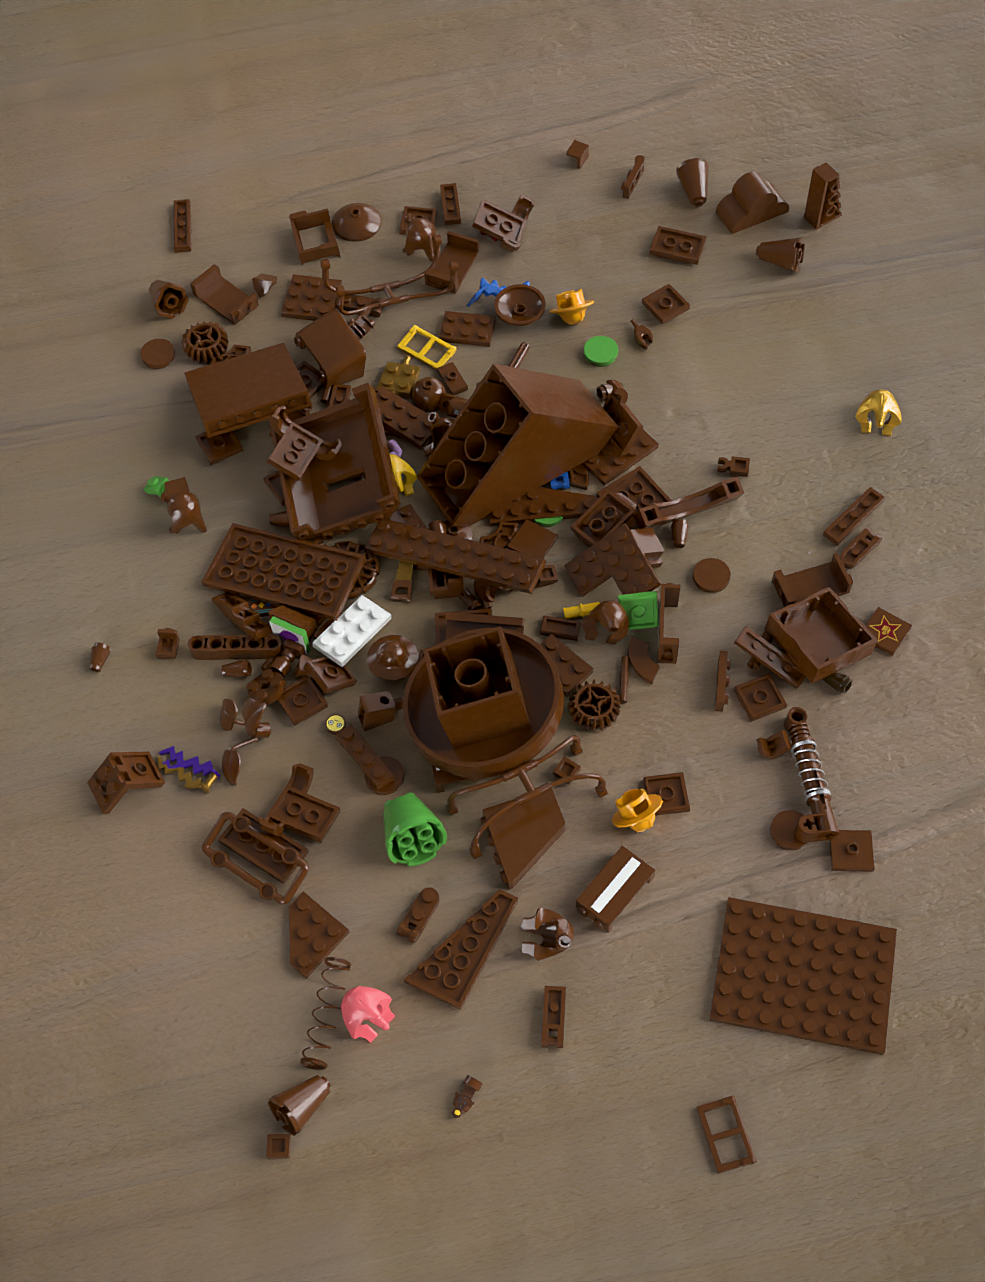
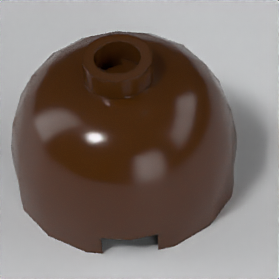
(427, 394)

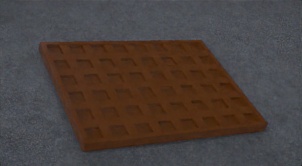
(804, 975)

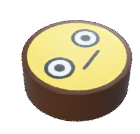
(335, 724)

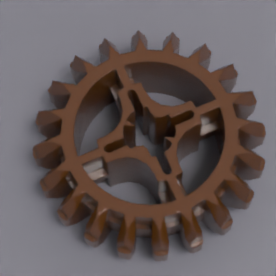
(204, 337)
(588, 714)

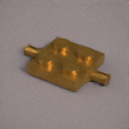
(400, 377)

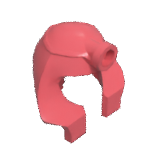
(366, 1004)

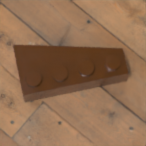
(823, 197)

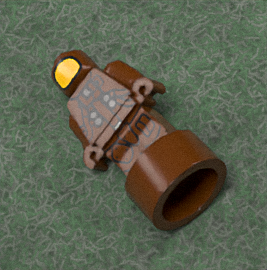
(463, 1101)

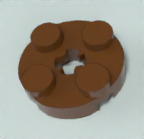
(268, 678)

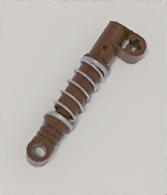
(817, 795)

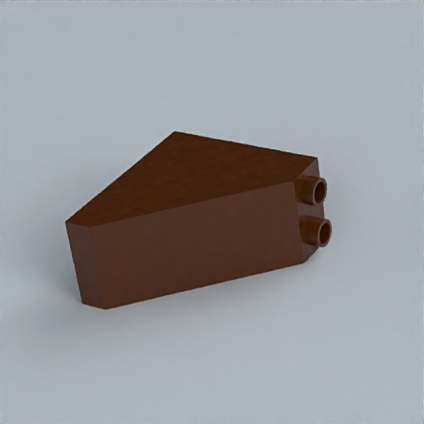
(512, 439)

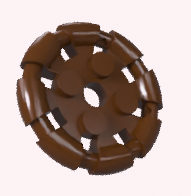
(371, 565)

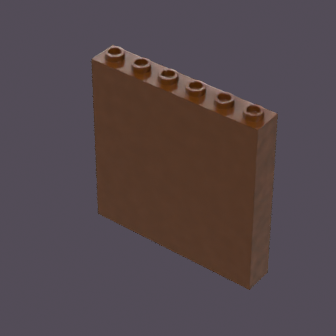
(246, 389)

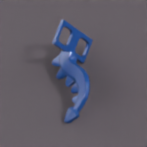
(488, 289)

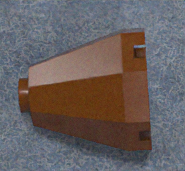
(168, 298)

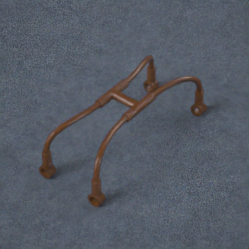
(386, 287)
(531, 791)

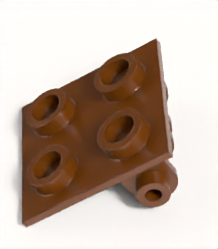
(361, 325)

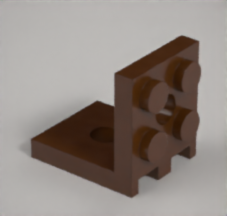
(119, 774)

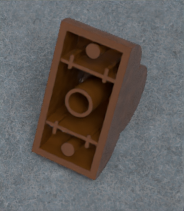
(750, 203)

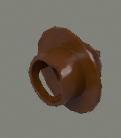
(392, 657)

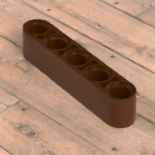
(228, 642)

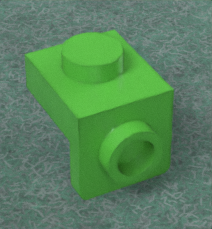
(156, 485)

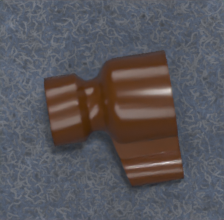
(282, 663)

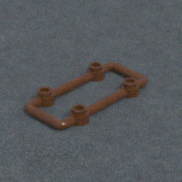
(289, 855)

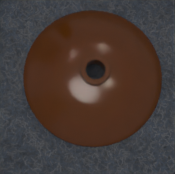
(356, 222)
(520, 305)

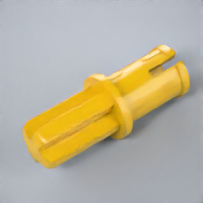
(579, 610)

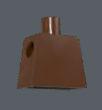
(378, 709)

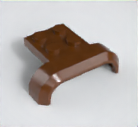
(503, 224)
(628, 424)
(297, 446)
(300, 810)

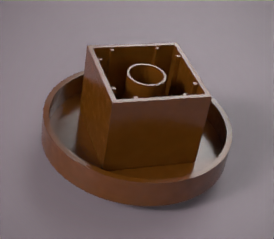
(483, 702)

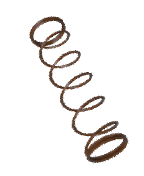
(316, 1063)

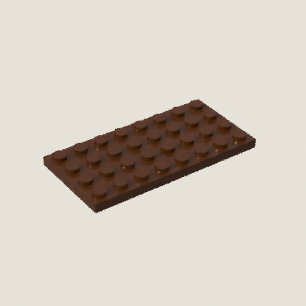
(284, 571)

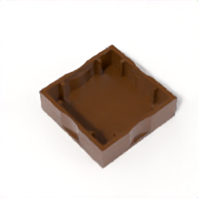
(820, 634)

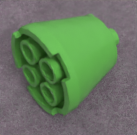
(411, 831)

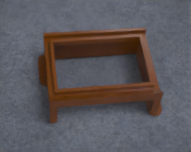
(304, 220)

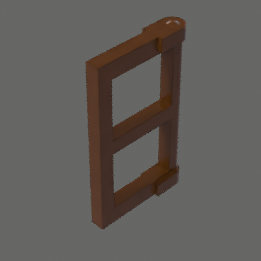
(751, 1159)

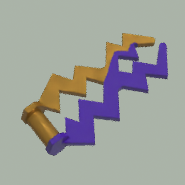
(206, 767)

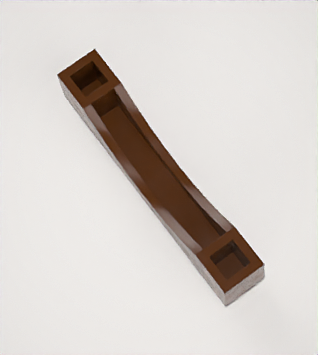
(711, 497)

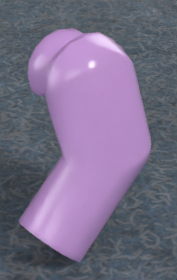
(395, 448)

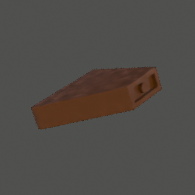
(523, 834)

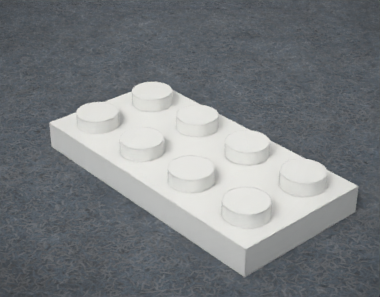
(352, 630)

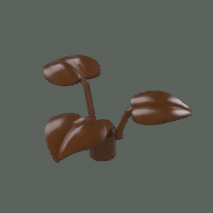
(252, 714)

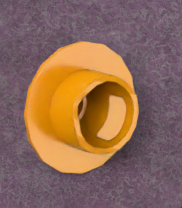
(571, 306)
(636, 810)

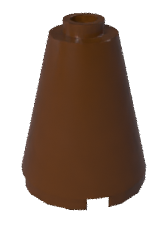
(694, 179)
(782, 253)
(299, 1103)

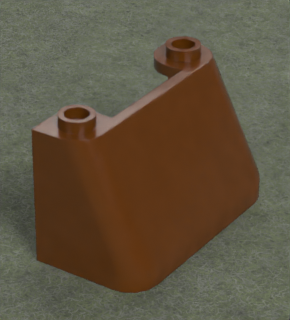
(334, 349)

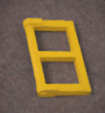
(433, 339)

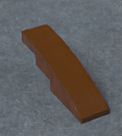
(238, 612)

